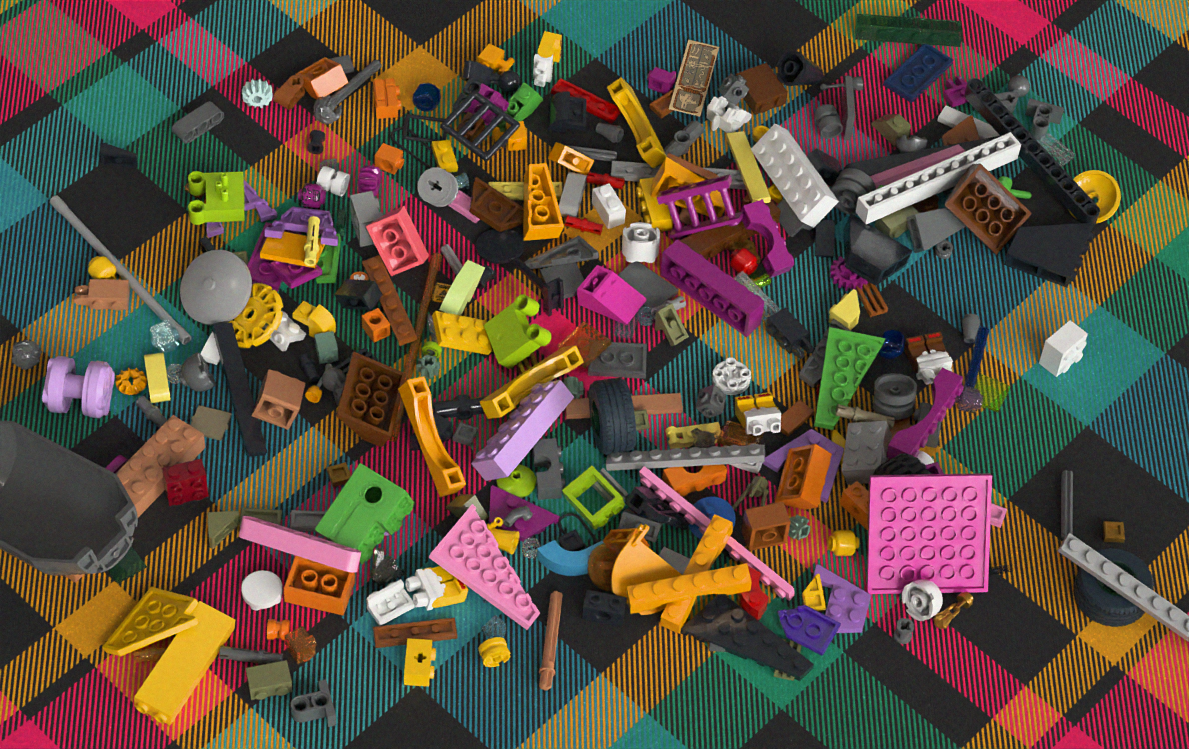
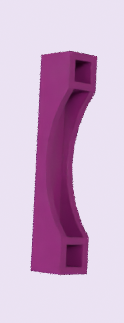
(944, 390)

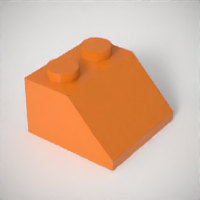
(323, 78)

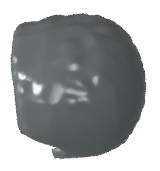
(912, 144)

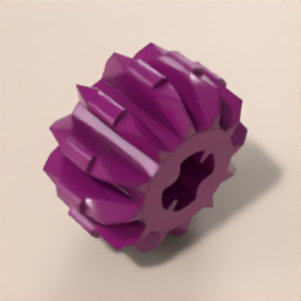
(369, 179)

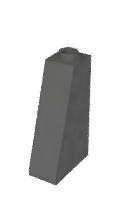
(932, 227)

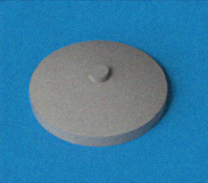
(215, 287)

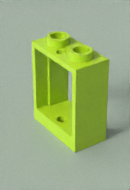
(584, 482)

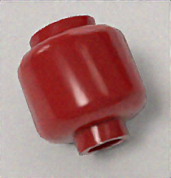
(743, 261)

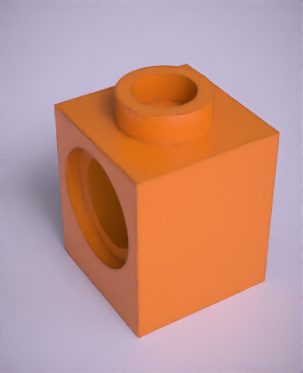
(389, 158)
(375, 325)

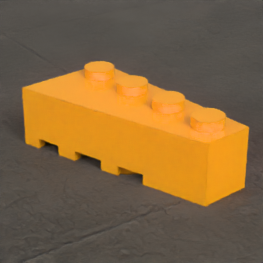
(674, 175)
(541, 207)

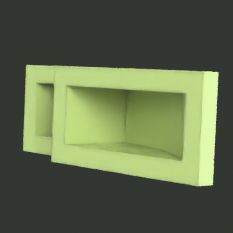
(462, 288)

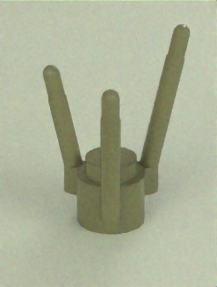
(756, 488)

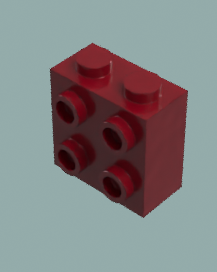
(185, 482)

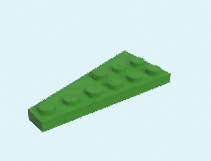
(844, 367)

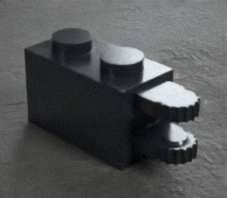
(789, 333)

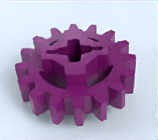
(844, 276)

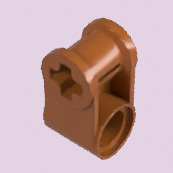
(290, 92)

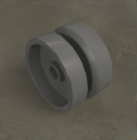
(849, 186)
(895, 396)

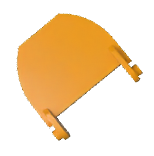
(639, 565)

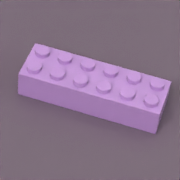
(522, 430)

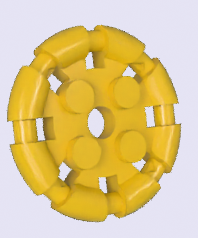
(260, 317)

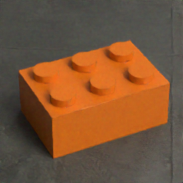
(318, 586)

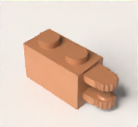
(104, 294)

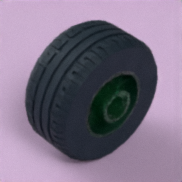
(612, 416)
(1103, 603)

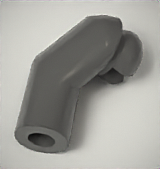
(517, 513)

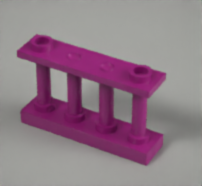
(703, 189)

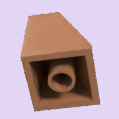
(279, 399)

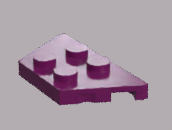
(504, 502)

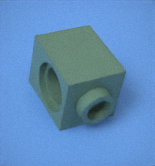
(326, 347)

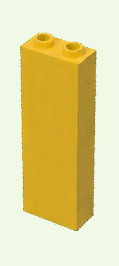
(184, 664)

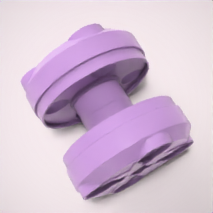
(64, 385)

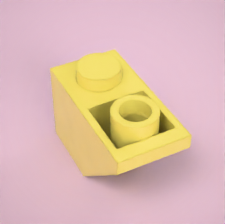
(846, 311)

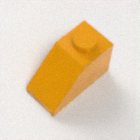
(570, 159)

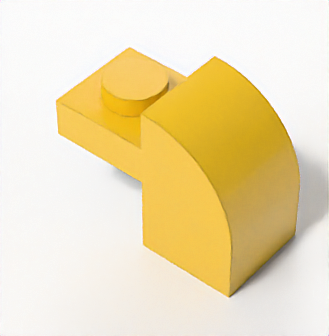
(317, 318)

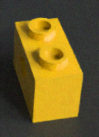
(419, 673)

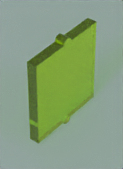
(993, 392)

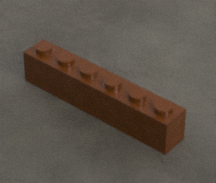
(722, 238)

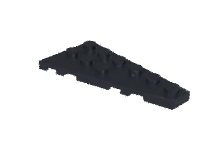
(744, 636)

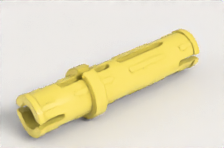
(310, 256)

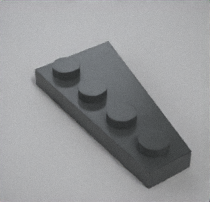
(812, 369)

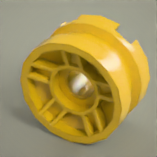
(494, 651)

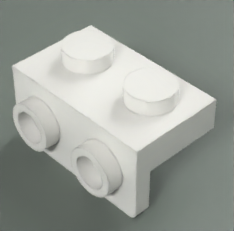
(286, 333)
(389, 602)

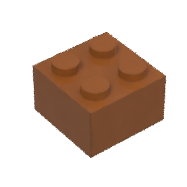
(765, 526)

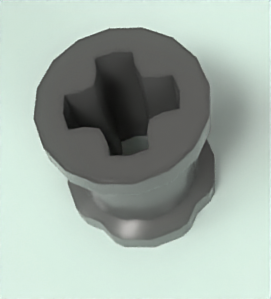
(903, 630)

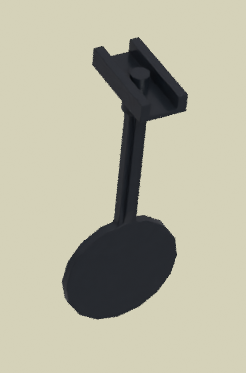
(507, 247)

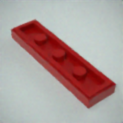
(594, 104)

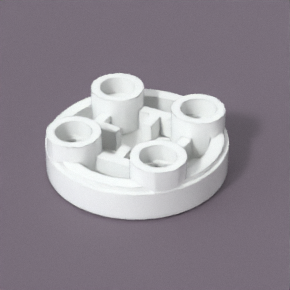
(731, 376)
(262, 590)

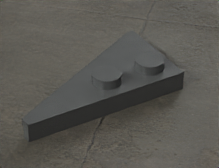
(567, 252)

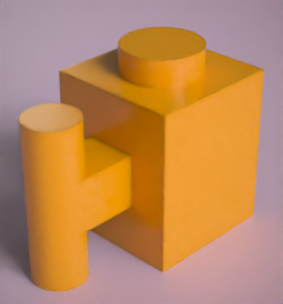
(494, 58)
(517, 140)

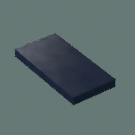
(918, 72)

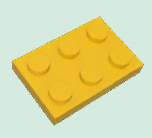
(461, 333)

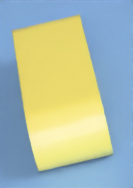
(157, 377)

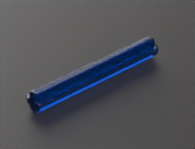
(976, 357)

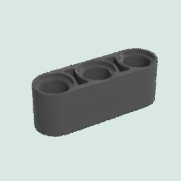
(198, 122)

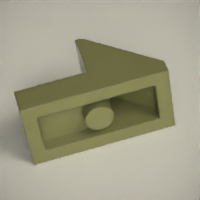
(671, 324)

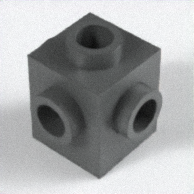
(734, 88)
(710, 401)

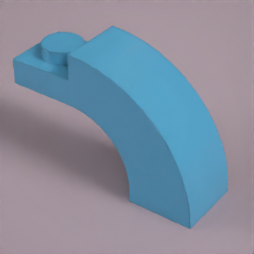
(565, 561)

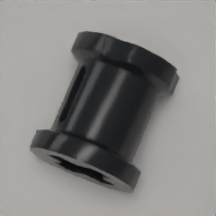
(316, 140)
(487, 275)

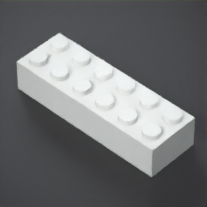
(794, 175)

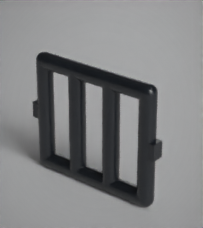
(473, 146)

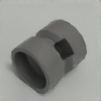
(828, 121)

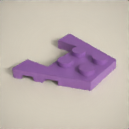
(252, 201)
(297, 221)
(778, 458)
(846, 602)

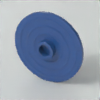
(711, 506)

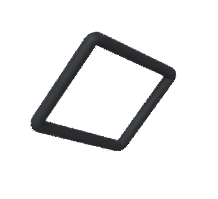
(423, 118)

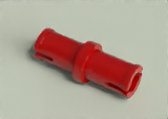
(600, 179)
(584, 225)

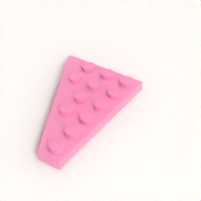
(474, 559)

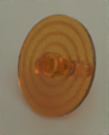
(601, 564)

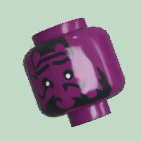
(312, 195)

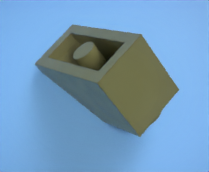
(892, 127)

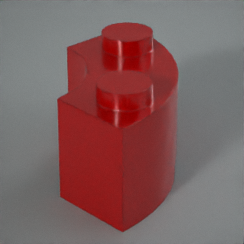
(755, 600)

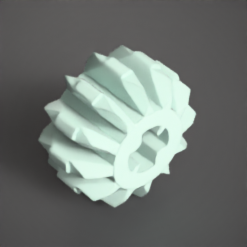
(257, 93)

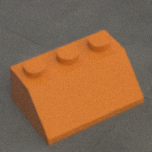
(803, 477)

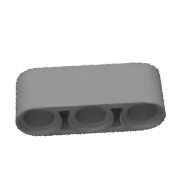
(572, 194)

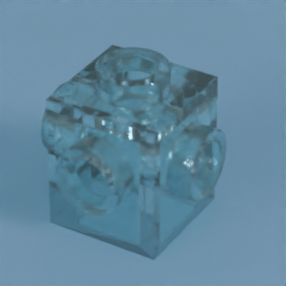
(164, 336)

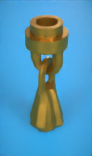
(943, 618)

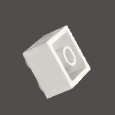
(1063, 348)

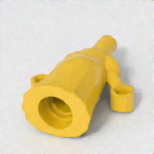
(506, 539)

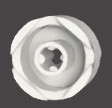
(640, 242)

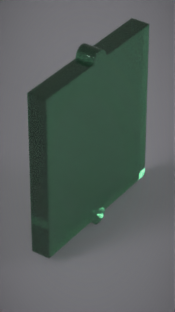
(127, 566)

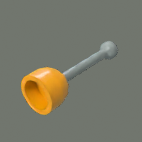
(314, 393)

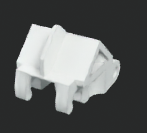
(726, 120)

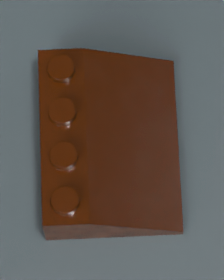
(986, 207)
(370, 398)

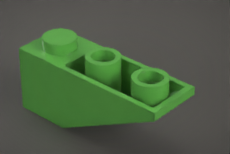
(521, 104)

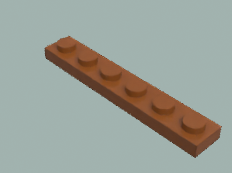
(390, 301)

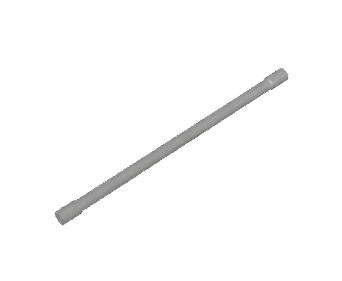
(63, 209)

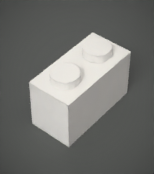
(608, 206)

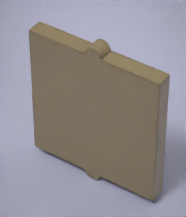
(211, 422)

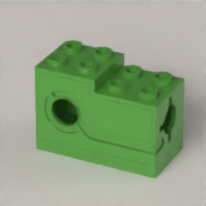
(365, 511)

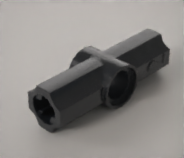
(461, 407)

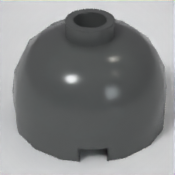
(196, 374)

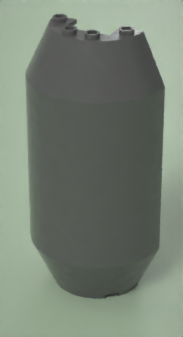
(60, 507)

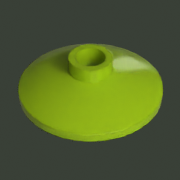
(519, 487)

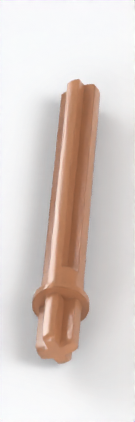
(547, 670)

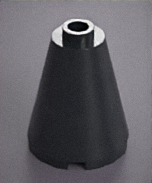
(798, 70)

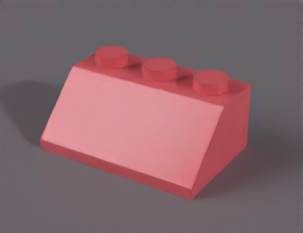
(397, 241)

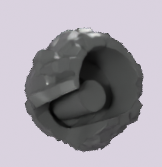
(326, 111)
(26, 354)

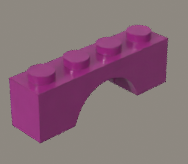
(758, 218)

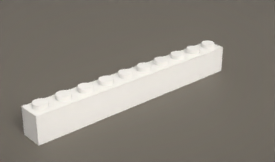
(935, 178)

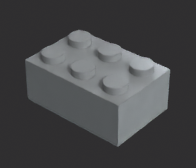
(865, 450)

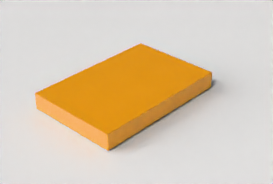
(288, 249)

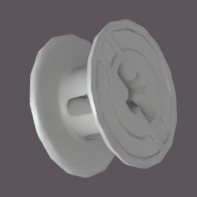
(433, 195)

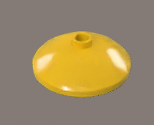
(1104, 188)

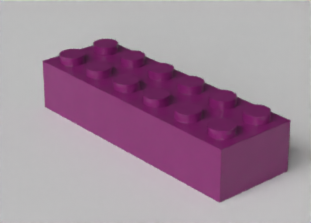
(712, 288)

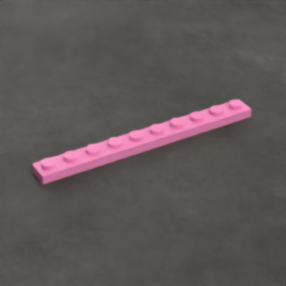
(735, 549)

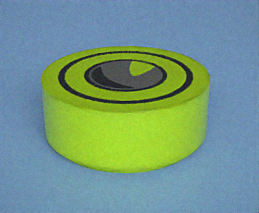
(431, 348)

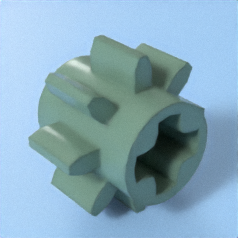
(428, 366)
(575, 387)
(798, 527)

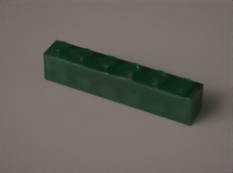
(908, 30)

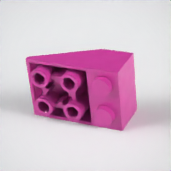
(609, 295)

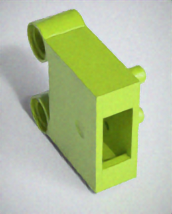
(223, 197)
(512, 335)

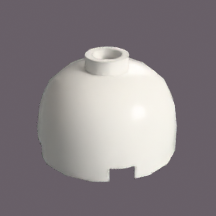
(922, 599)

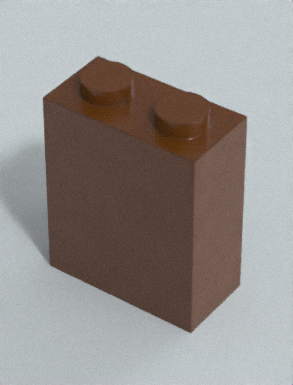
(764, 89)

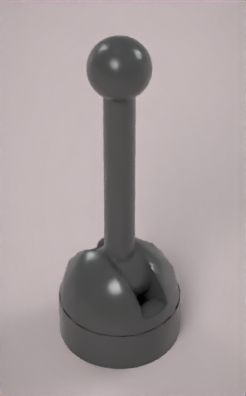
(857, 84)

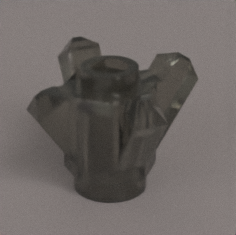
(703, 439)
(384, 568)

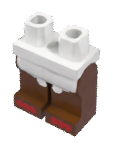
(927, 356)

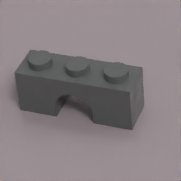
(547, 455)

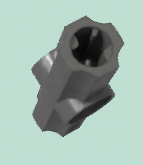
(684, 139)

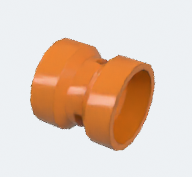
(277, 629)

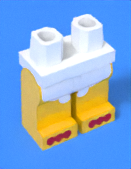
(548, 53)
(758, 413)
(436, 588)

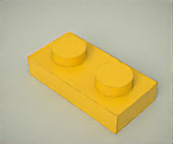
(444, 155)

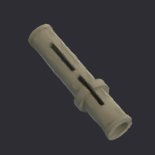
(857, 414)

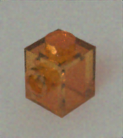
(300, 645)

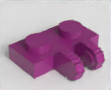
(955, 94)

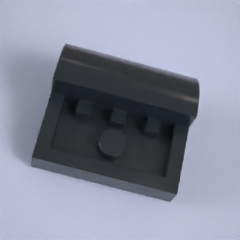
(566, 113)

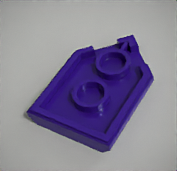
(808, 628)

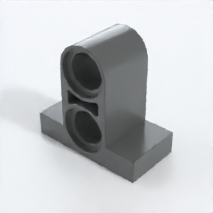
(1043, 115)
(311, 709)

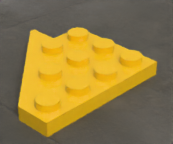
(151, 620)

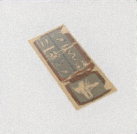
(694, 78)

